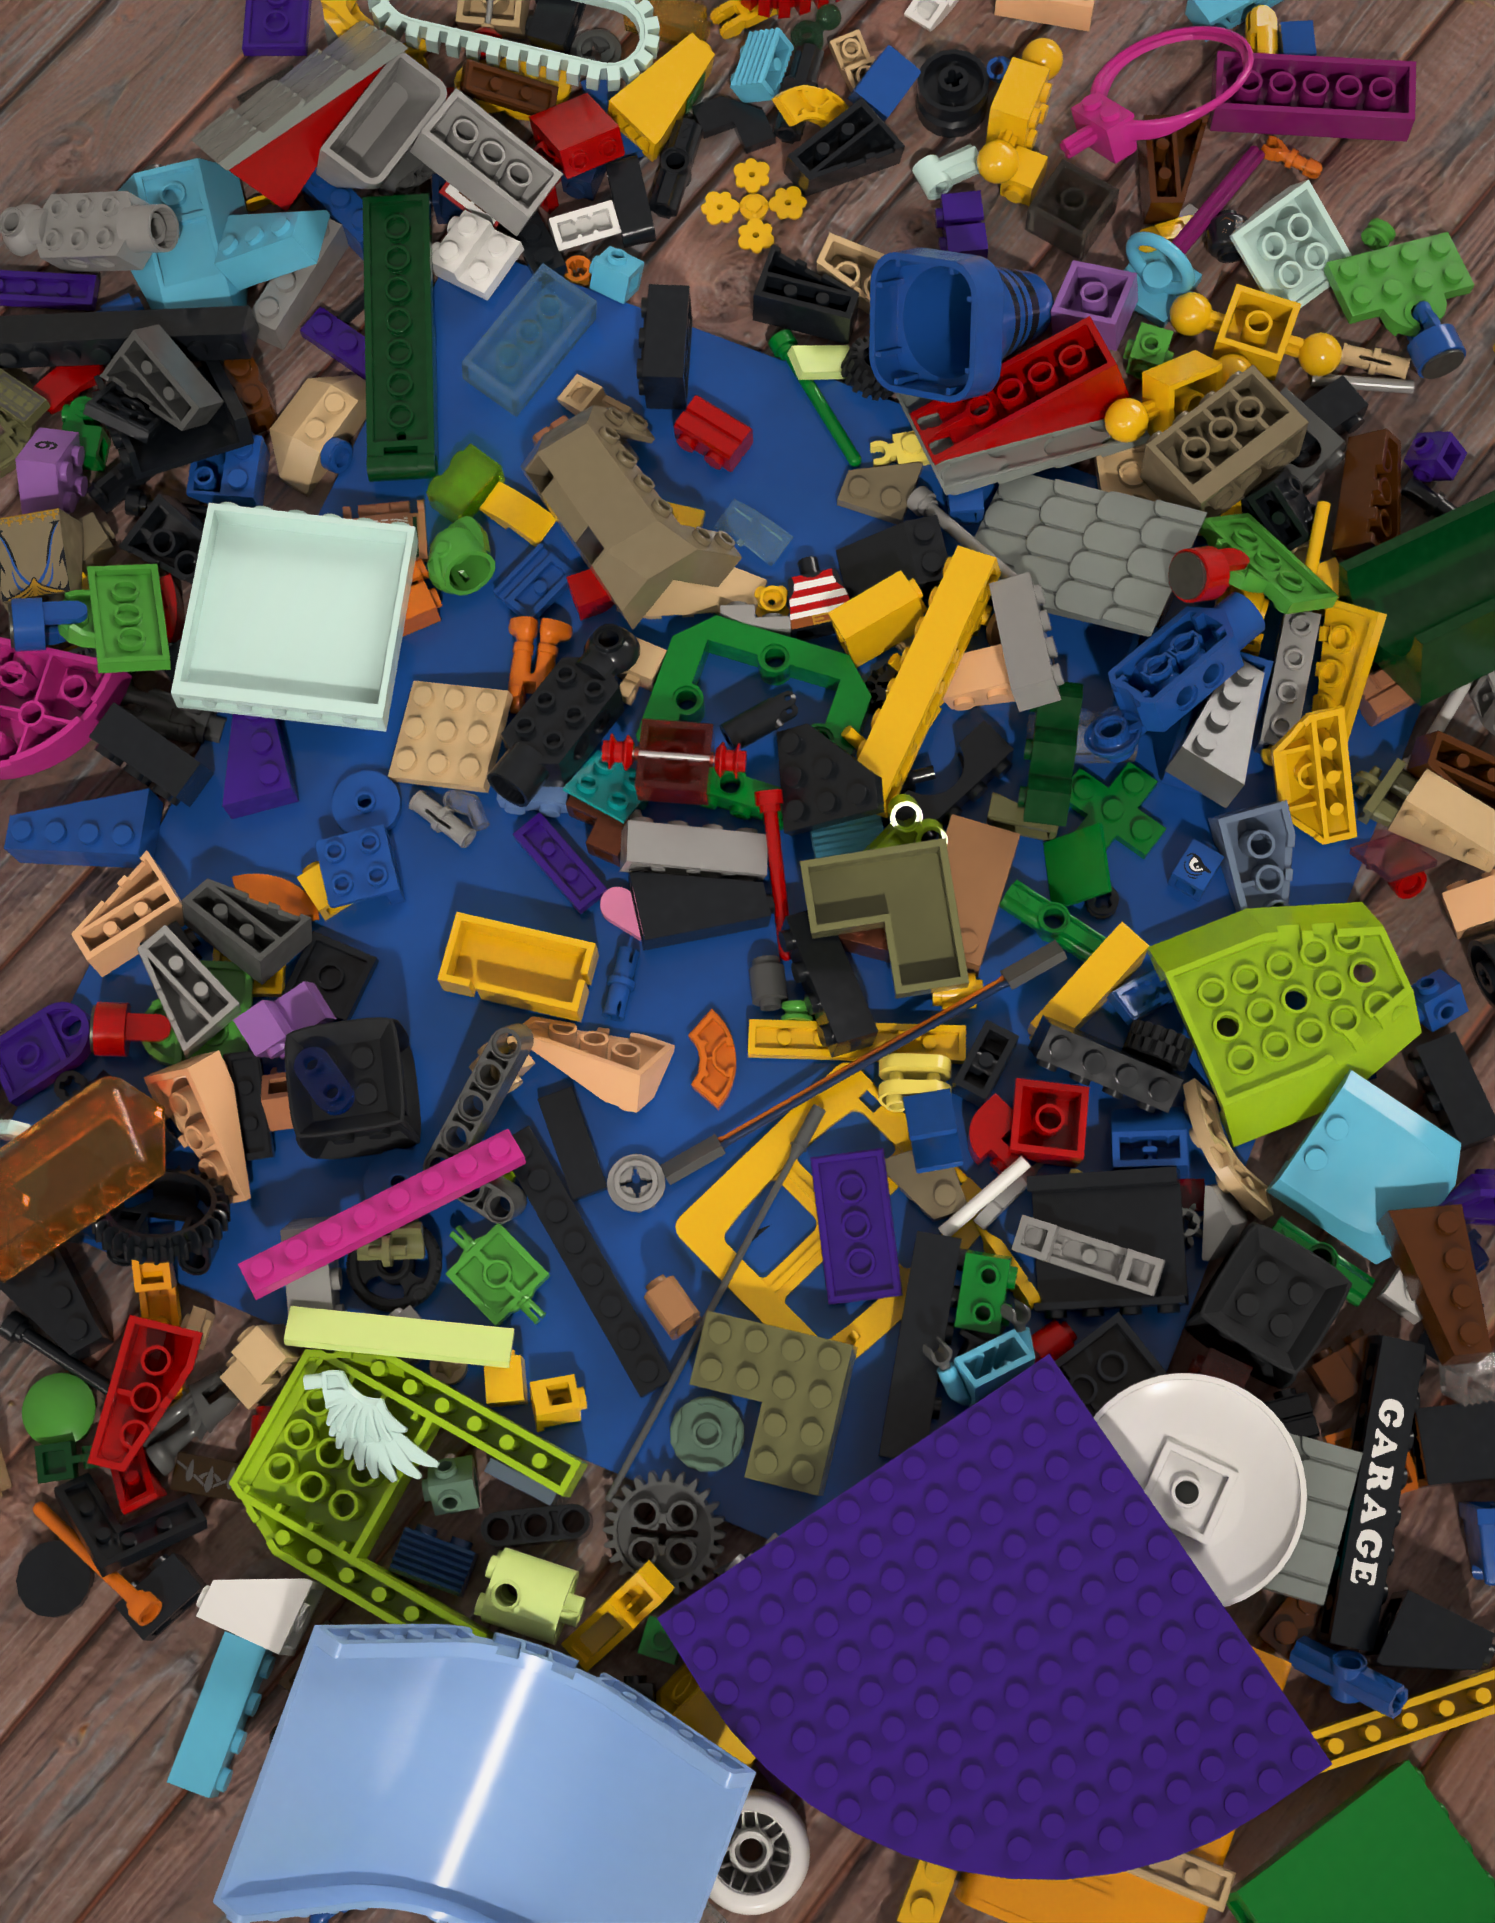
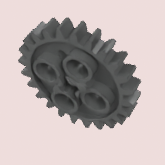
(664, 1496)

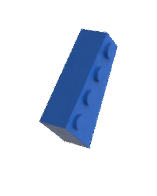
(88, 832)

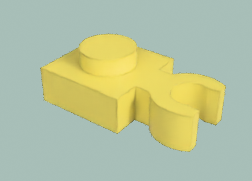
(903, 449)

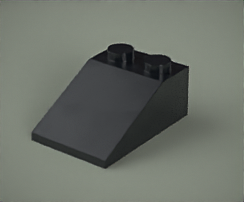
(910, 546)

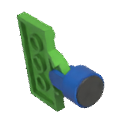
(1409, 293)
(115, 616)

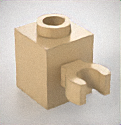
(643, 673)

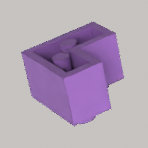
(270, 1021)

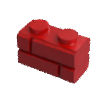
(712, 434)

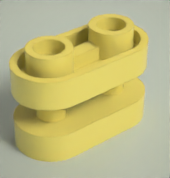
(911, 1075)

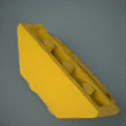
(1315, 775)

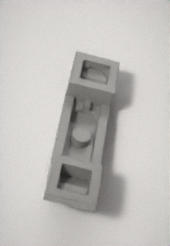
(1088, 1255)

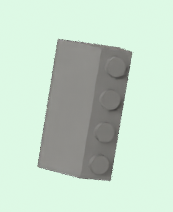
(485, 162)

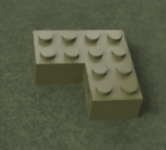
(905, 893)
(800, 1389)

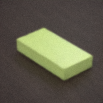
(818, 361)

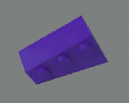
(257, 767)

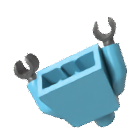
(988, 1365)

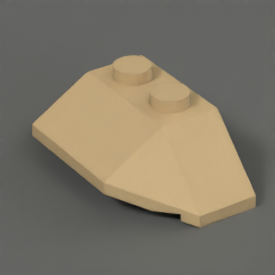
(315, 414)

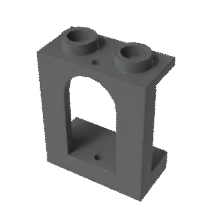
(1331, 446)

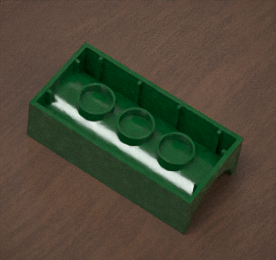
(1436, 600)

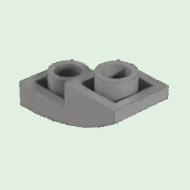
(745, 613)

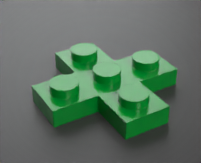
(1118, 808)

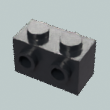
(1284, 509)

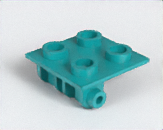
(606, 789)

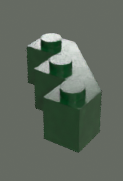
(1052, 758)

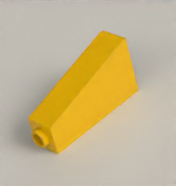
(659, 95)
(1094, 981)

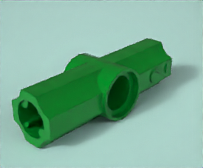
(1033, 908)
(1360, 1280)

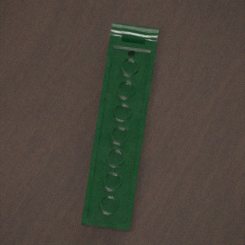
(399, 339)

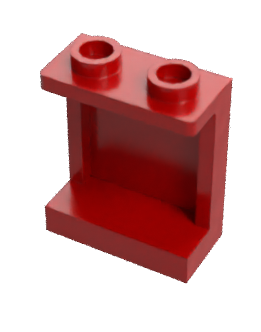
(578, 134)

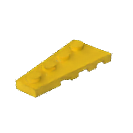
(1347, 655)

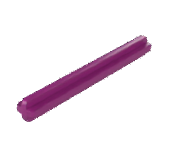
(1218, 198)

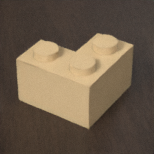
(260, 1364)

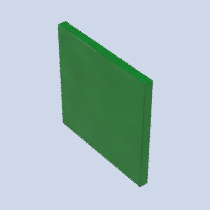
(1077, 866)

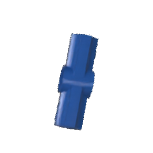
(1348, 1677)

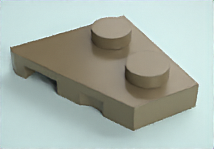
(880, 490)
(935, 1192)

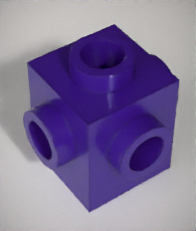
(1435, 456)

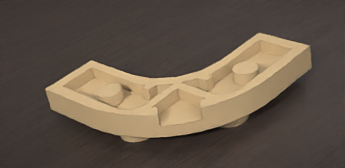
(1209, 1136)

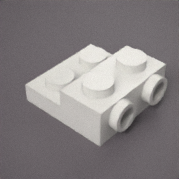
(474, 255)

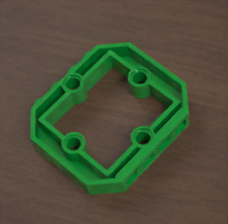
(755, 647)

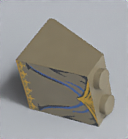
(40, 555)

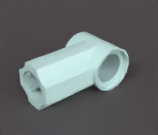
(940, 174)

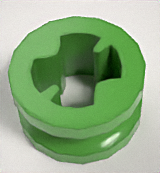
(1378, 234)
(795, 1011)

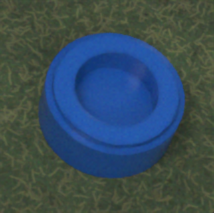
(336, 455)

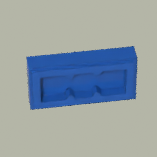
(1140, 997)

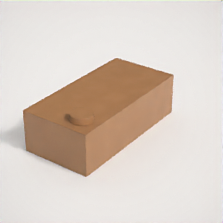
(979, 870)

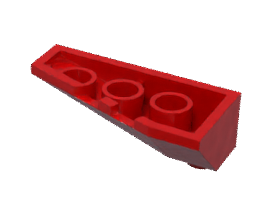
(144, 1382)

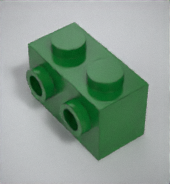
(984, 1291)

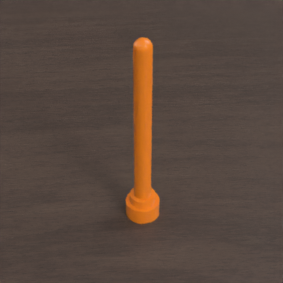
(142, 1605)

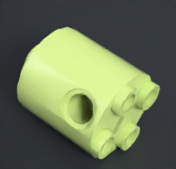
(543, 1600)

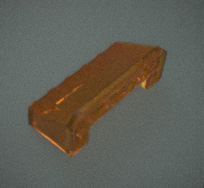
(76, 1168)

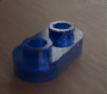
(322, 1079)

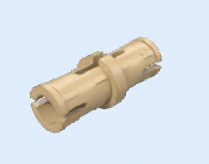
(1398, 365)

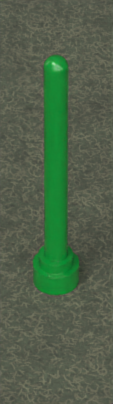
(780, 345)

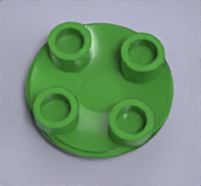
(59, 1409)

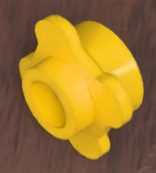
(775, 593)

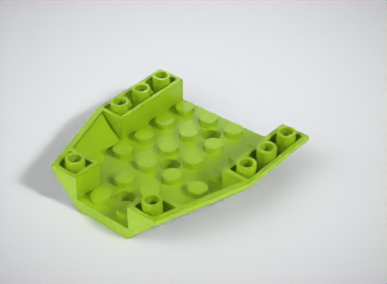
(1283, 1058)

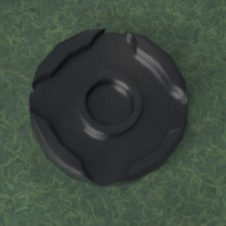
(53, 1580)

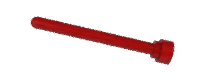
(769, 805)

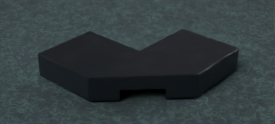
(725, 114)

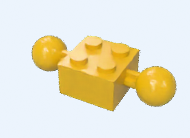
(1019, 109)
(1258, 329)
(1169, 392)

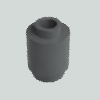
(768, 983)

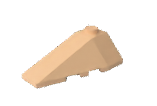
(609, 1066)
(205, 1111)

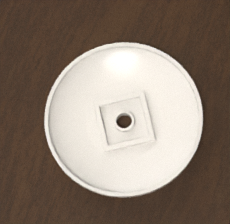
(1237, 1458)

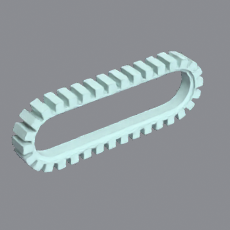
(629, 69)

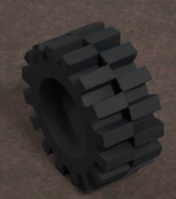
(860, 374)
(1159, 1045)

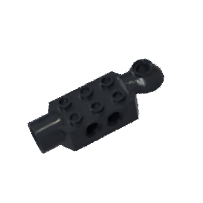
(565, 717)

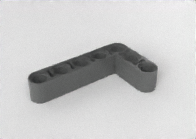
(477, 1123)

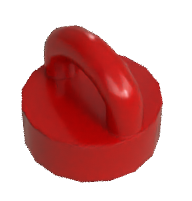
(1409, 886)

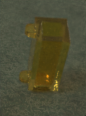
(677, 20)

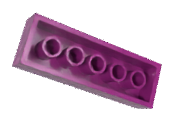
(1316, 96)

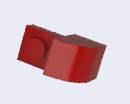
(588, 594)
(988, 1132)

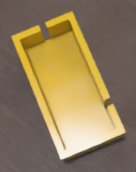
(518, 966)

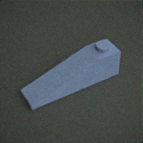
(1256, 854)

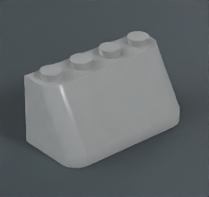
(381, 125)

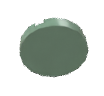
(707, 1434)

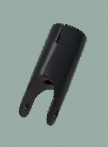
(759, 720)

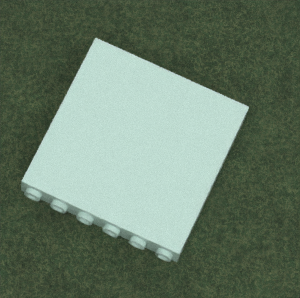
(296, 616)

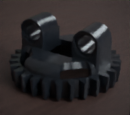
(175, 1197)

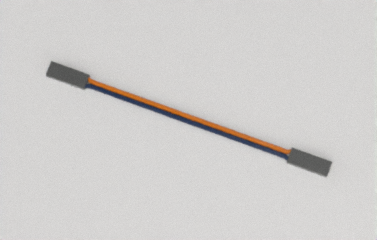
(1011, 976)

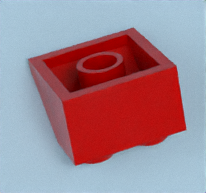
(1049, 1122)

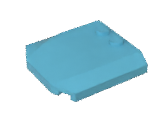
(1363, 1161)

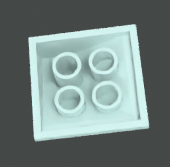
(1290, 244)

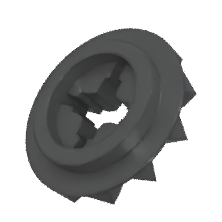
(603, 42)

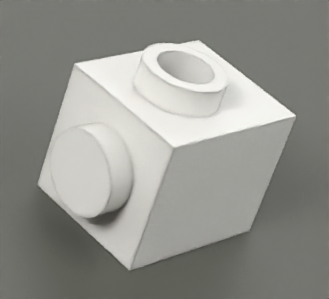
(1398, 1299)

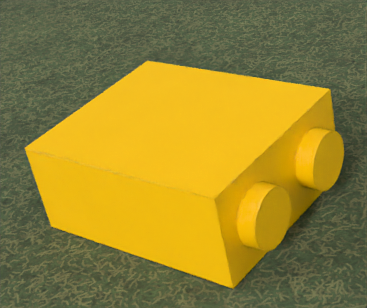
(878, 618)

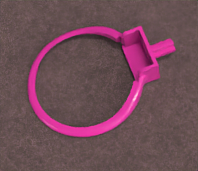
(1111, 128)

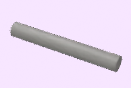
(1367, 383)

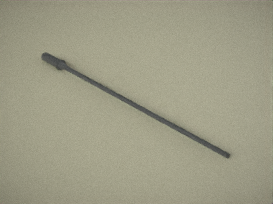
(798, 1146)

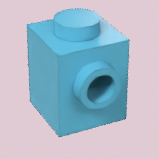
(616, 274)

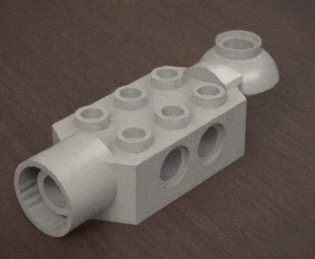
(91, 231)

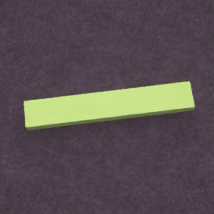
(399, 1337)

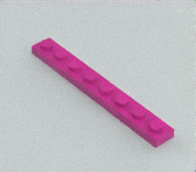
(381, 1214)

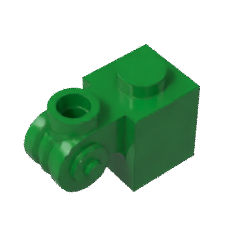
(91, 436)

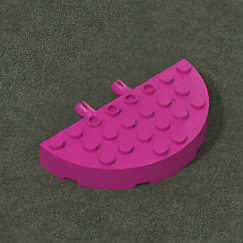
(50, 706)

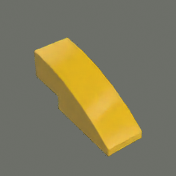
(618, 1615)

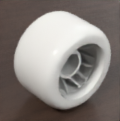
(781, 1869)

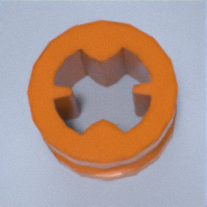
(578, 262)

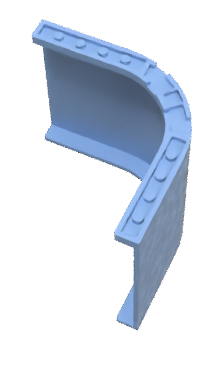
(478, 1789)

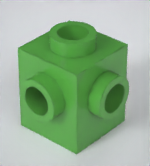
(1148, 349)

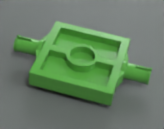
(497, 1274)

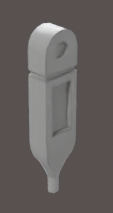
(1005, 1198)

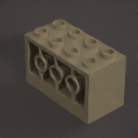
(1224, 445)

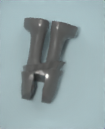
(202, 1418)

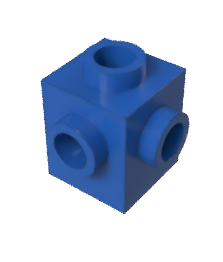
(1438, 1000)

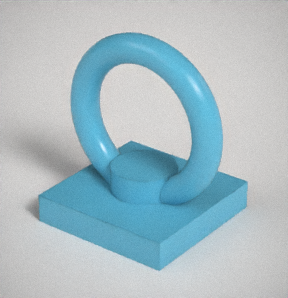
(1159, 277)

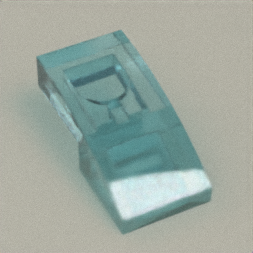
(754, 531)

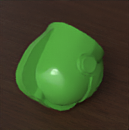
(460, 558)

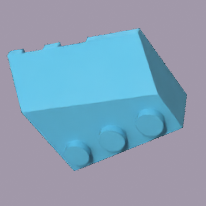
(269, 245)

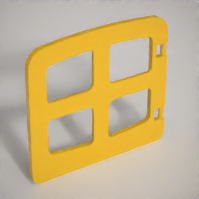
(712, 1215)

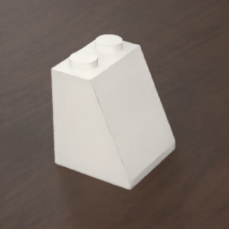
(262, 1610)

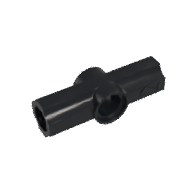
(804, 71)
(670, 182)

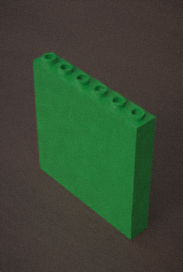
(1373, 1860)

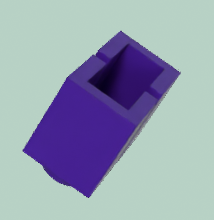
(961, 223)

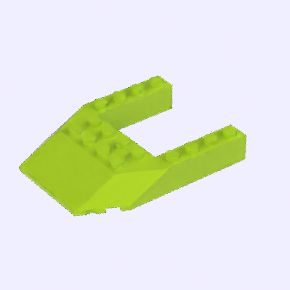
(330, 1515)

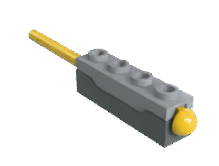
(1292, 657)

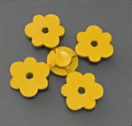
(753, 206)

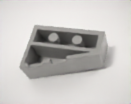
(319, 1288)

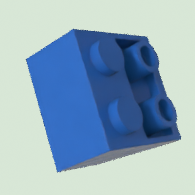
(232, 476)
(1149, 1139)

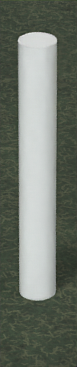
(985, 1196)

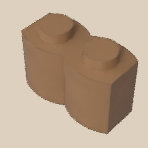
(671, 1306)

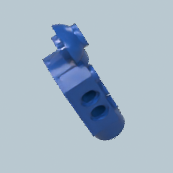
(1173, 673)

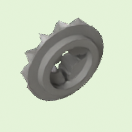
(623, 1172)

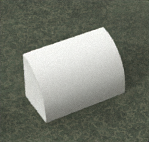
(584, 225)

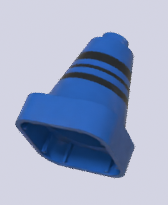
(950, 321)

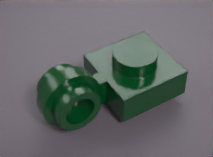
(60, 1461)

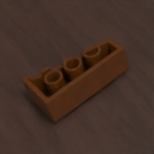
(1369, 493)
(1441, 1277)

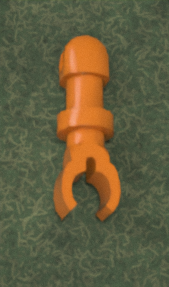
(1277, 151)

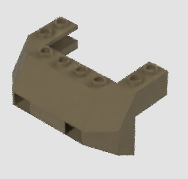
(615, 514)

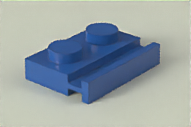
(534, 583)

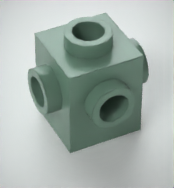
(452, 1486)

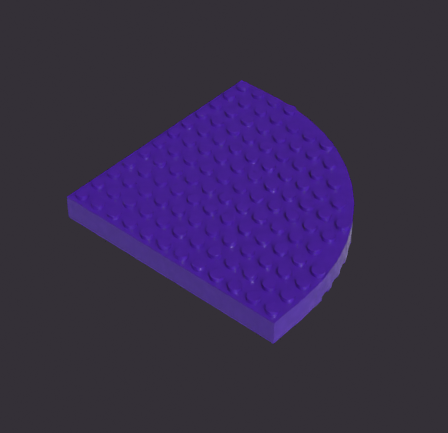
(999, 1657)

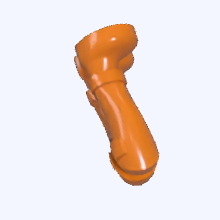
(525, 630)

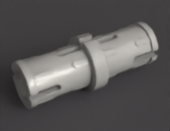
(442, 819)

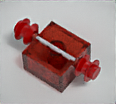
(674, 760)

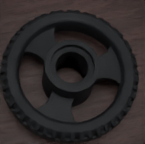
(415, 1288)

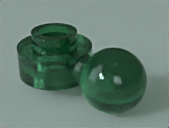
(827, 18)

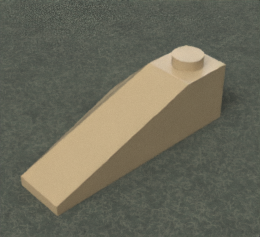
(692, 598)

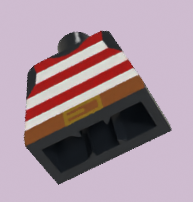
(812, 597)

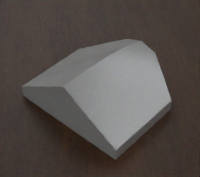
(1221, 1223)

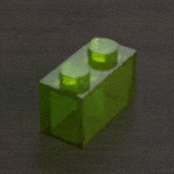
(464, 484)

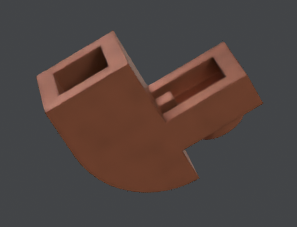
(606, 834)

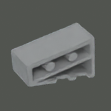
(187, 990)

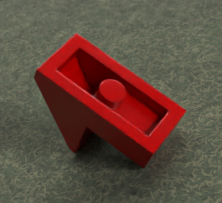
(137, 1485)

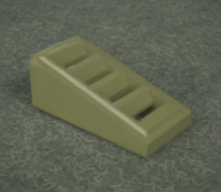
(1006, 815)

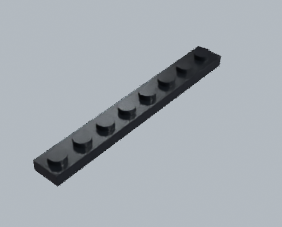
(589, 1267)

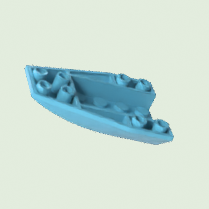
(202, 199)

